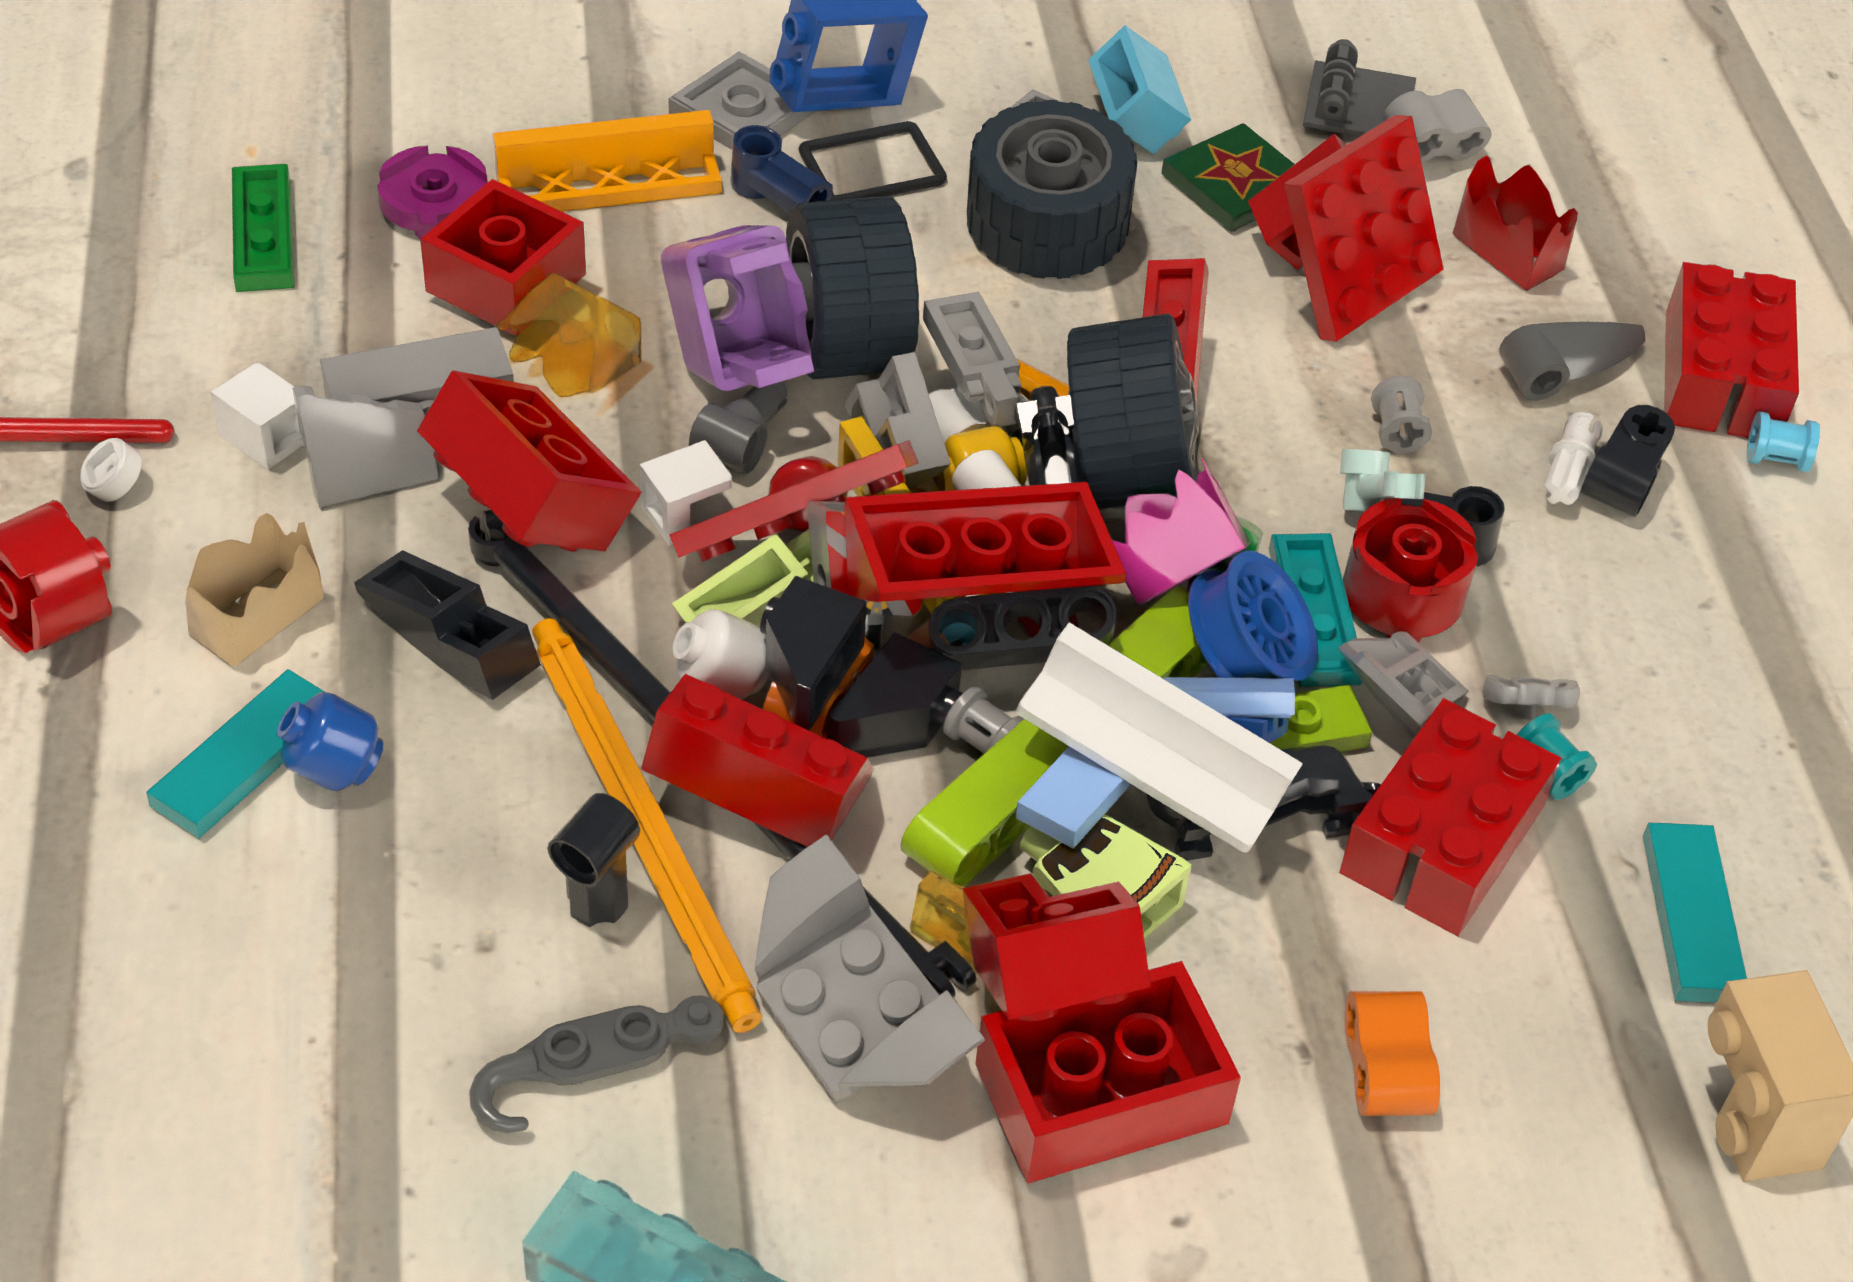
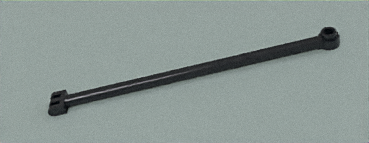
(651, 693)

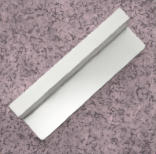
(1158, 738)

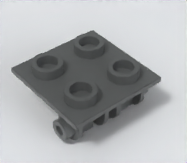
(1348, 96)

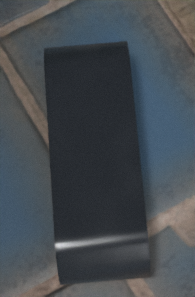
(992, 612)

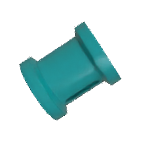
(1575, 766)

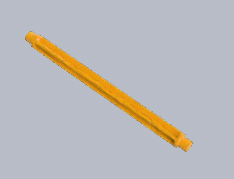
(656, 844)

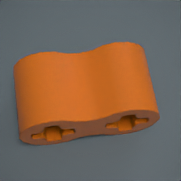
(1392, 1053)

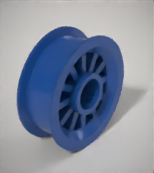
(1252, 621)

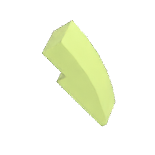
(751, 580)

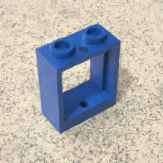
(885, 66)

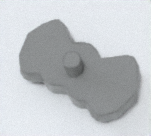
(1531, 692)

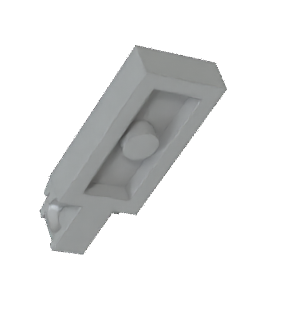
(976, 353)

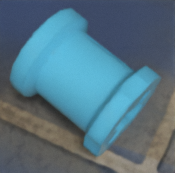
(1783, 441)

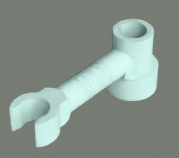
(1370, 480)

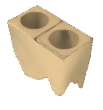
(246, 570)

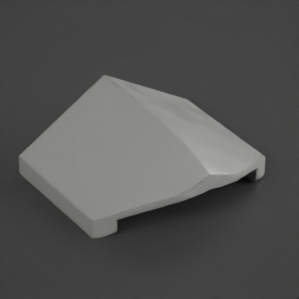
(1402, 677)

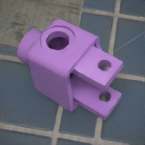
(763, 326)

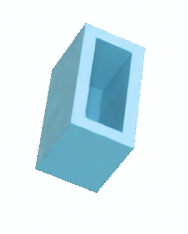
(1139, 89)

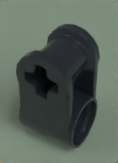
(1630, 459)

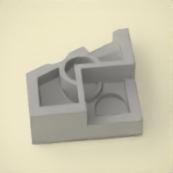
(900, 411)
(362, 445)

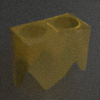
(577, 333)

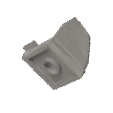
(848, 985)

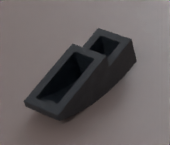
(450, 623)

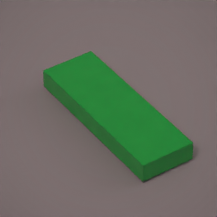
(262, 228)

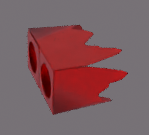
(1514, 224)

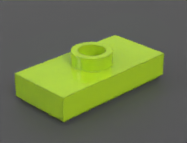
(1328, 719)

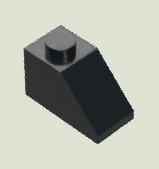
(811, 644)
(896, 700)

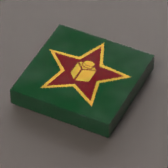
(1226, 173)

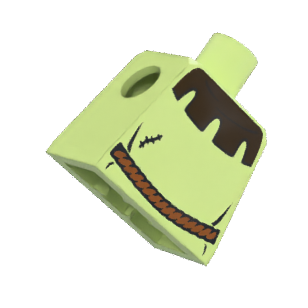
(1112, 855)

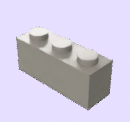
(415, 369)

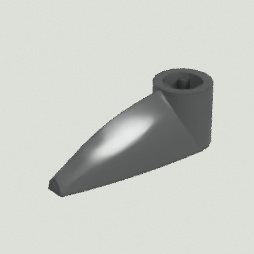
(1551, 354)

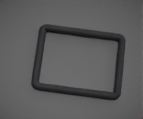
(937, 179)

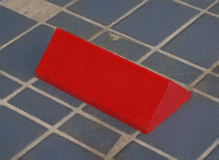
(977, 542)

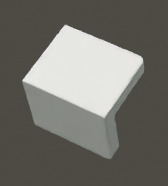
(258, 415)
(677, 481)

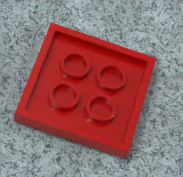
(1364, 227)

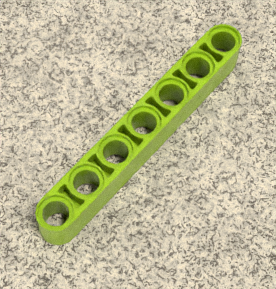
(977, 812)

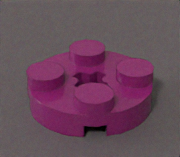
(448, 177)

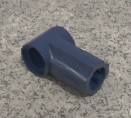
(765, 171)

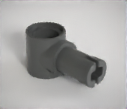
(740, 428)

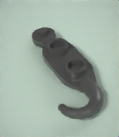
(592, 1050)

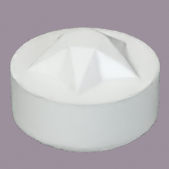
(110, 469)

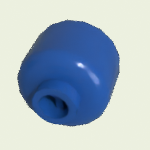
(330, 741)

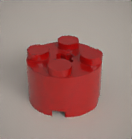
(1410, 567)
(49, 578)

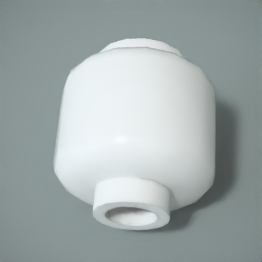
(722, 653)

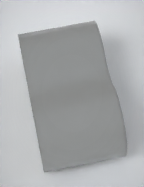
(1443, 123)

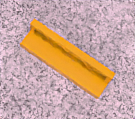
(607, 154)

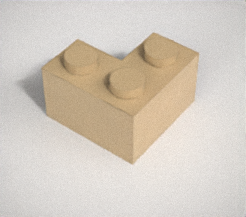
(1788, 1076)

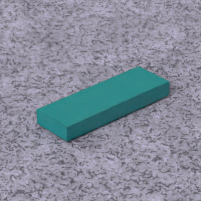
(1315, 571)
(230, 760)
(1693, 910)

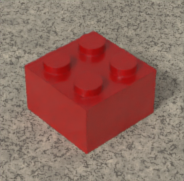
(500, 250)

